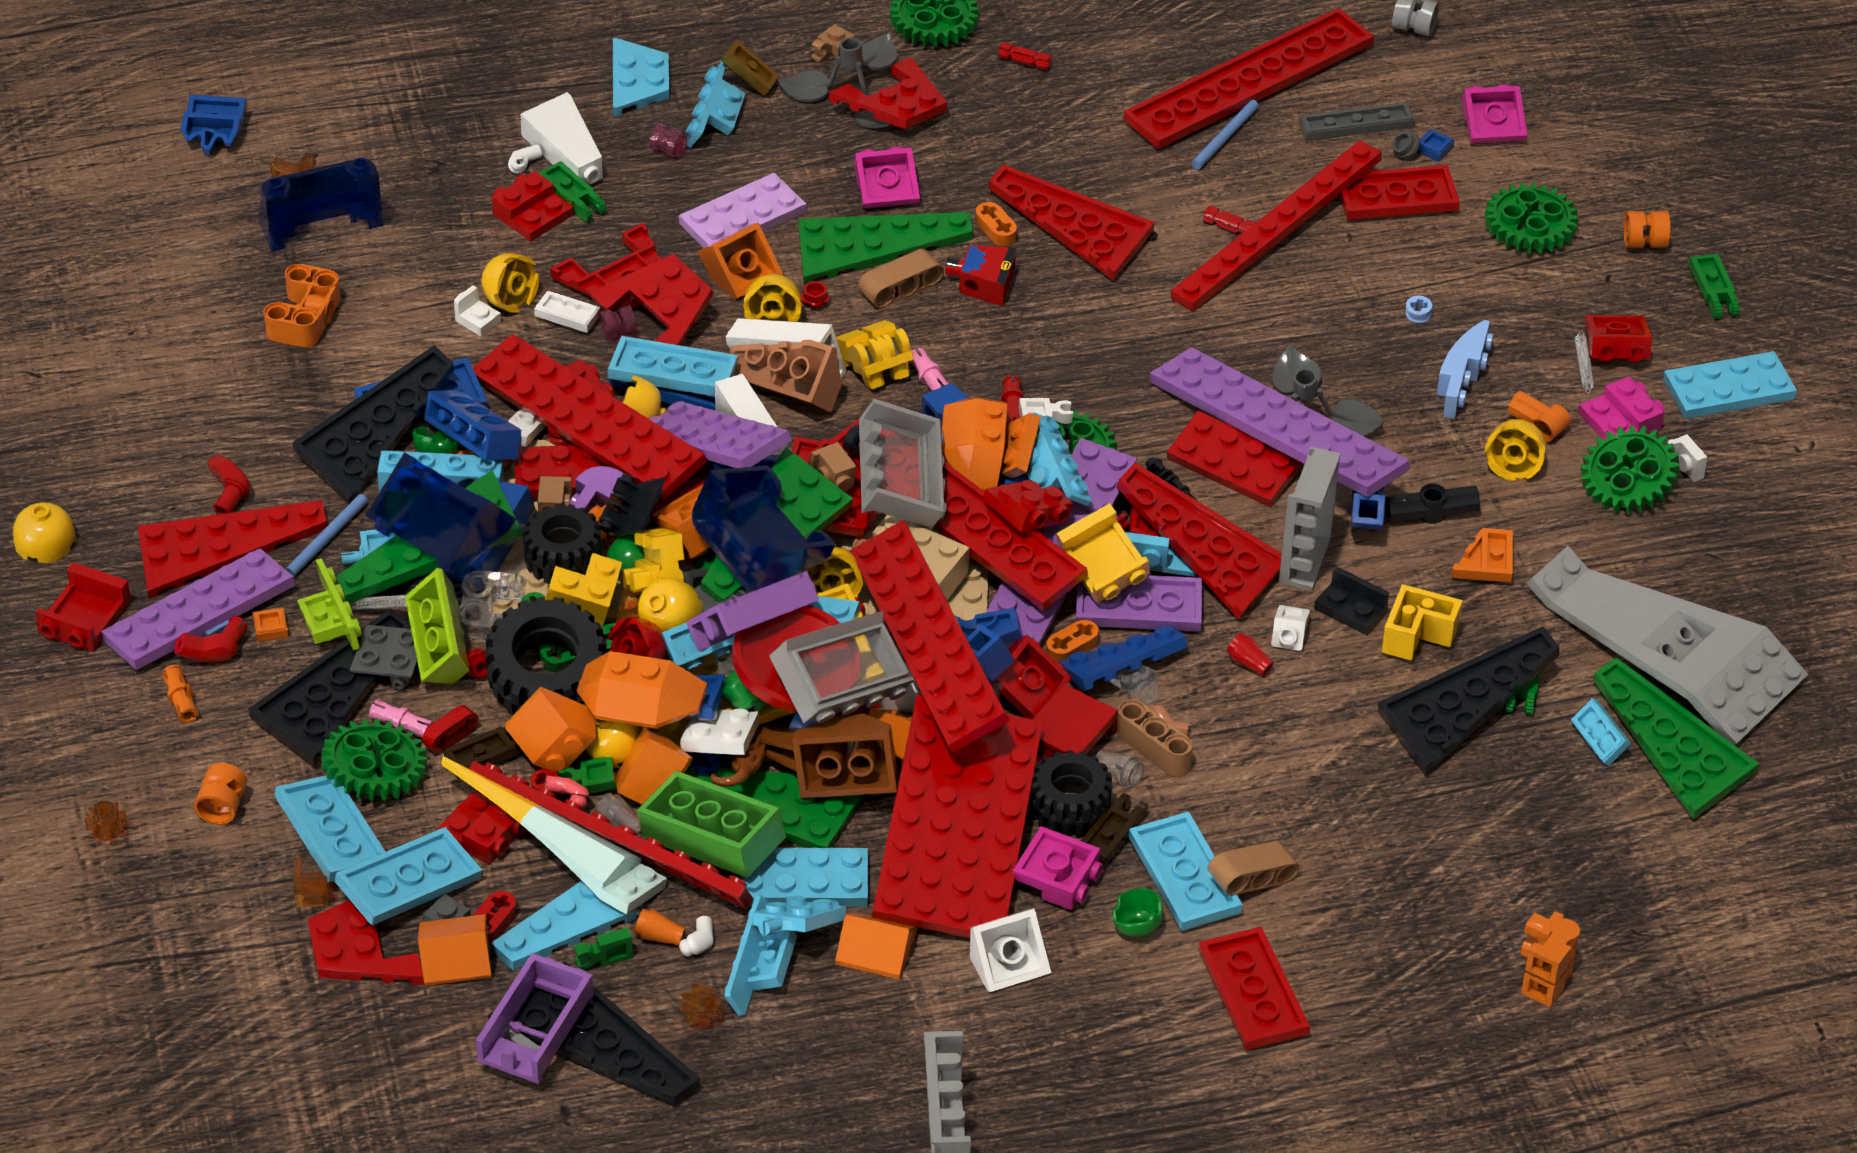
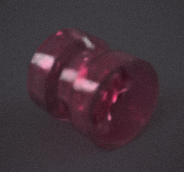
(668, 140)
(618, 322)

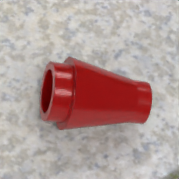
(1249, 654)

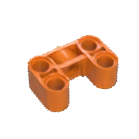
(316, 296)

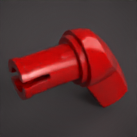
(234, 481)
(214, 647)

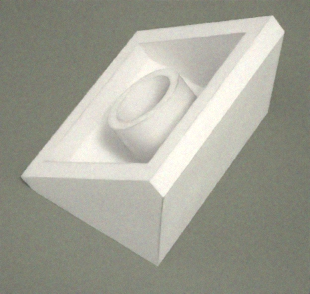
(1008, 950)

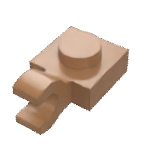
(828, 42)

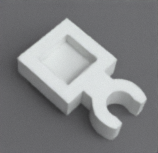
(1059, 411)

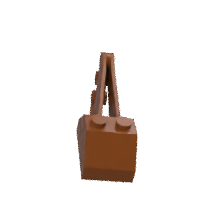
(831, 758)

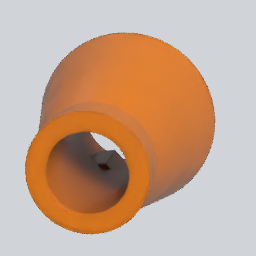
(658, 928)

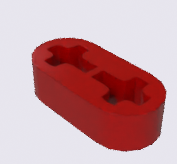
(450, 729)
(501, 919)

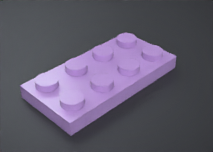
(762, 201)

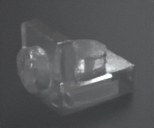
(1139, 684)

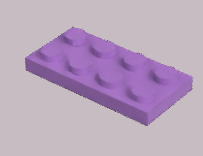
(1147, 605)

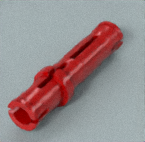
(1011, 395)

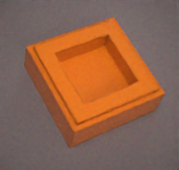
(270, 624)

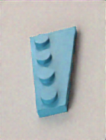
(558, 924)

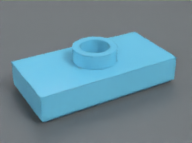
(1600, 731)

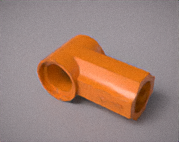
(1548, 420)

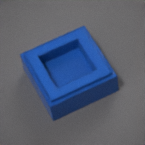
(1435, 145)

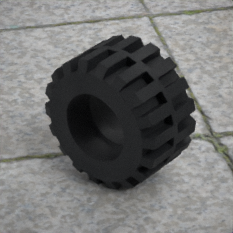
(561, 539)
(1064, 775)

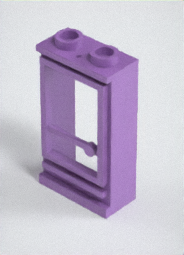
(751, 609)
(517, 1058)

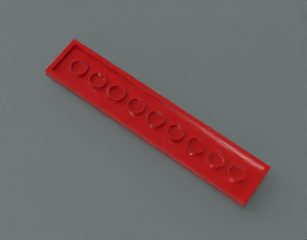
(1248, 78)
(587, 415)
(1021, 560)
(929, 636)

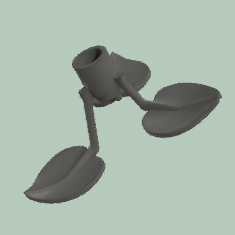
(813, 84)
(1300, 377)

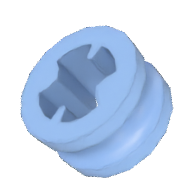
(1422, 303)

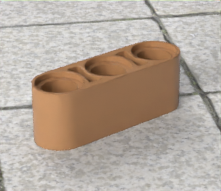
(900, 278)
(1154, 737)
(1253, 868)

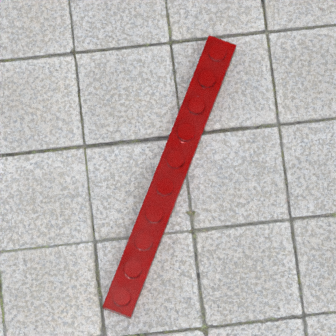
(1275, 225)
(650, 850)

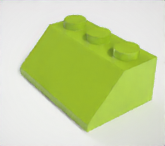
(437, 630)

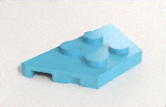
(638, 75)

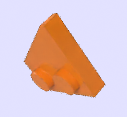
(1019, 445)
(1487, 557)

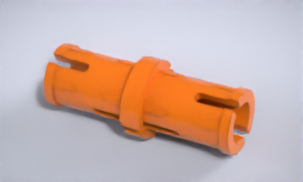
(180, 694)

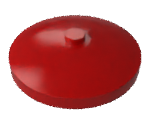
(755, 644)

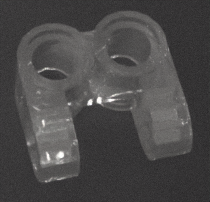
(496, 586)

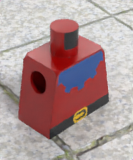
(984, 272)

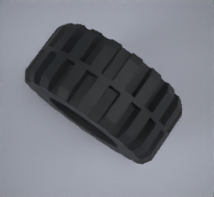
(536, 625)

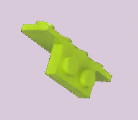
(328, 612)

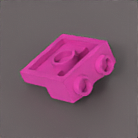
(1494, 114)
(886, 177)
(1622, 405)
(1059, 867)

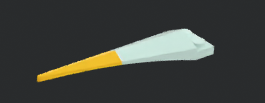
(604, 867)

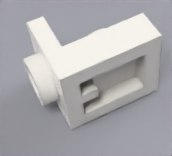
(474, 313)
(1690, 456)
(1290, 627)

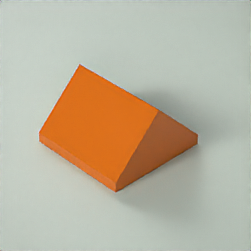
(649, 765)
(874, 944)
(454, 949)

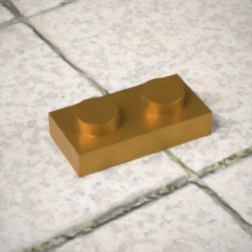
(750, 67)

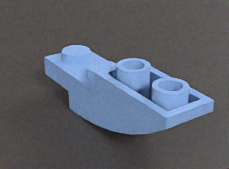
(1463, 365)

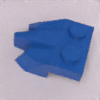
(213, 120)

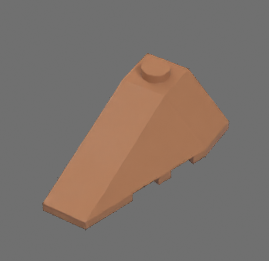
(797, 371)

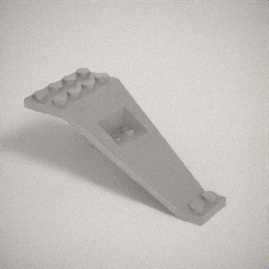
(1721, 666)

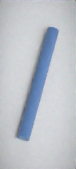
(1224, 134)
(326, 535)

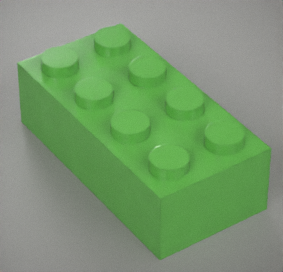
(712, 823)

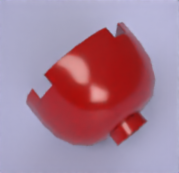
(638, 638)

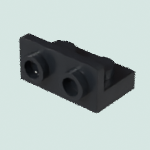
(1353, 601)

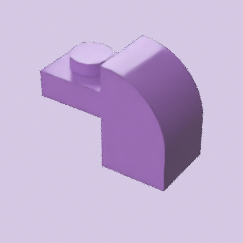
(595, 487)

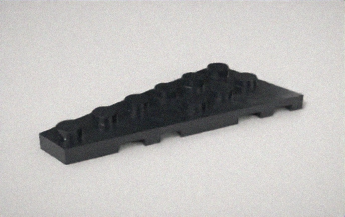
(350, 442)
(319, 697)
(1450, 706)
(610, 1044)

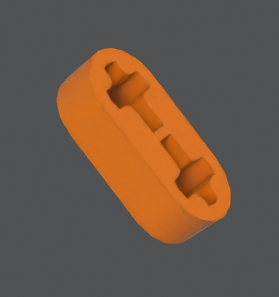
(1000, 221)
(1070, 639)

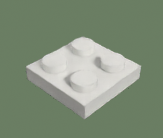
(725, 734)

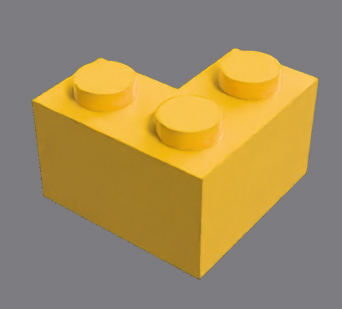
(590, 590)
(1419, 616)

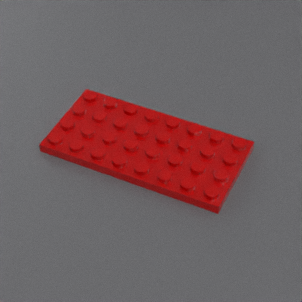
(956, 826)

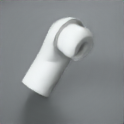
(521, 158)
(700, 939)

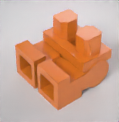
(1549, 956)

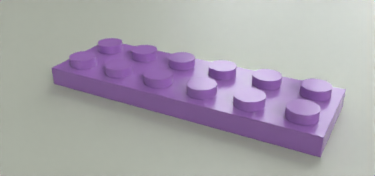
(721, 435)
(197, 608)

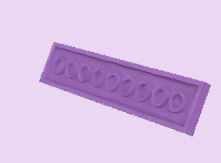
(1277, 419)
(1101, 471)

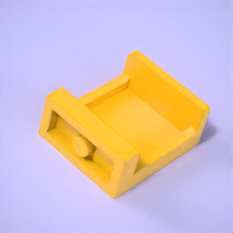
(1106, 552)

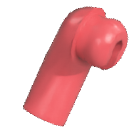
(567, 786)

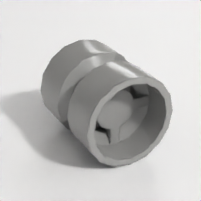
(1416, 15)

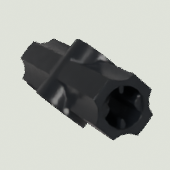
(1432, 503)

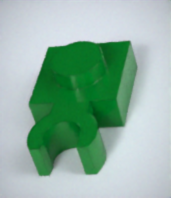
(594, 774)
(608, 949)

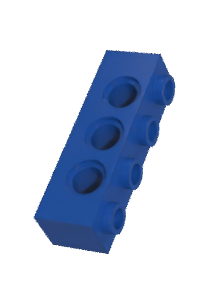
(473, 425)

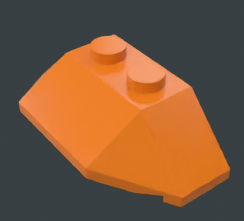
(975, 438)
(640, 690)

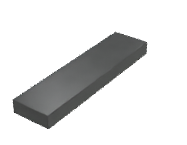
(1356, 121)

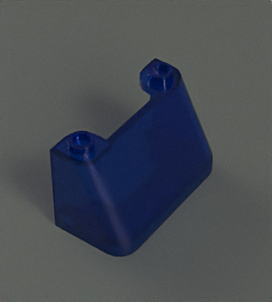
(319, 195)
(437, 515)
(750, 532)

